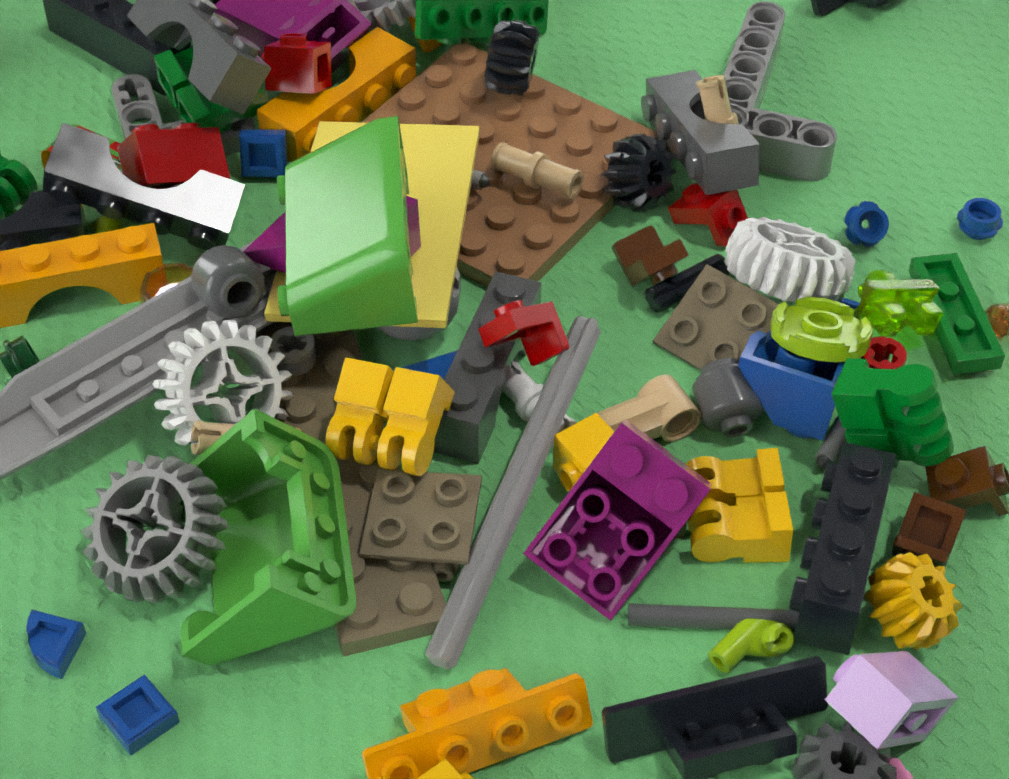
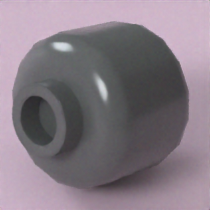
(228, 281)
(726, 398)

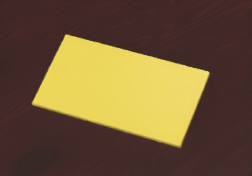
(440, 177)

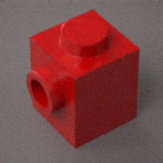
(298, 64)

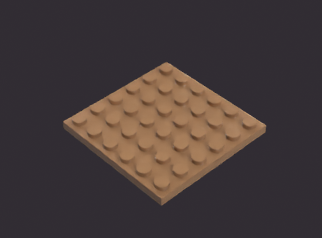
(509, 223)

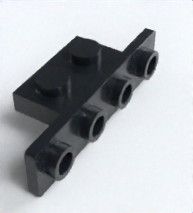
(721, 721)

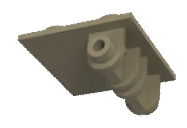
(714, 319)
(422, 519)

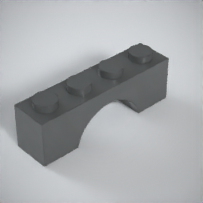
(223, 63)
(713, 153)
(480, 373)

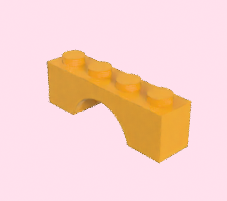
(377, 72)
(102, 260)

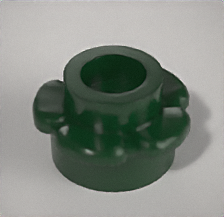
(18, 356)

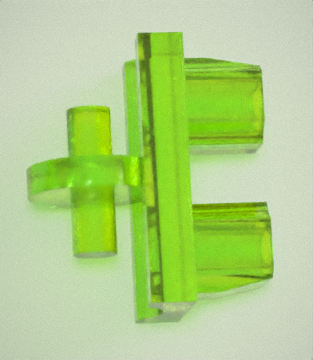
(898, 304)

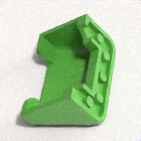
(348, 234)
(285, 542)

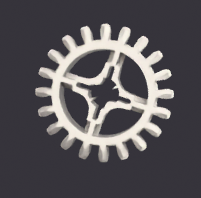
(788, 260)
(218, 369)

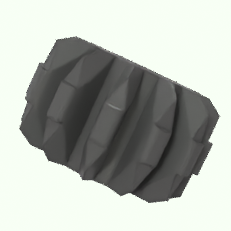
(841, 756)

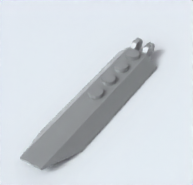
(102, 373)

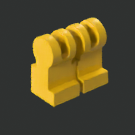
(404, 399)
(743, 511)

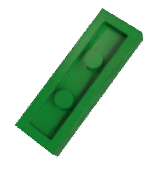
(964, 327)

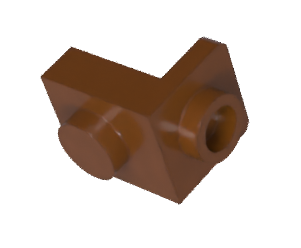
(646, 257)
(970, 480)
(929, 529)

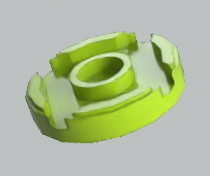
(821, 330)

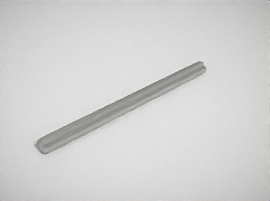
(512, 496)

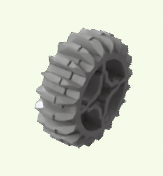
(158, 558)

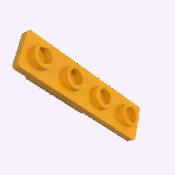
(480, 724)

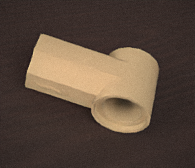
(657, 411)

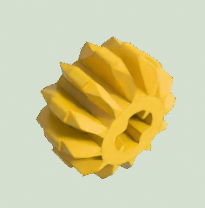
(913, 601)

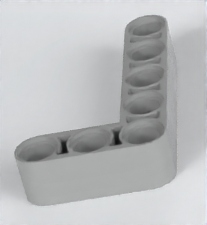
(786, 142)

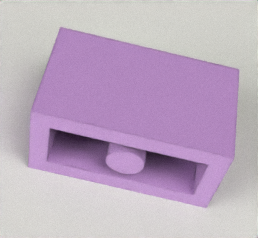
(890, 698)

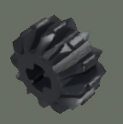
(511, 57)
(639, 172)

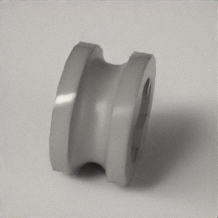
(297, 361)

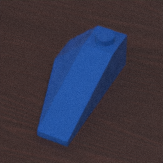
(790, 386)

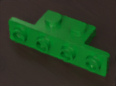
(474, 19)

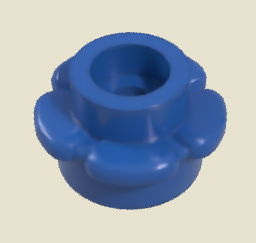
(980, 218)
(877, 224)

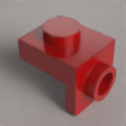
(717, 210)
(534, 325)

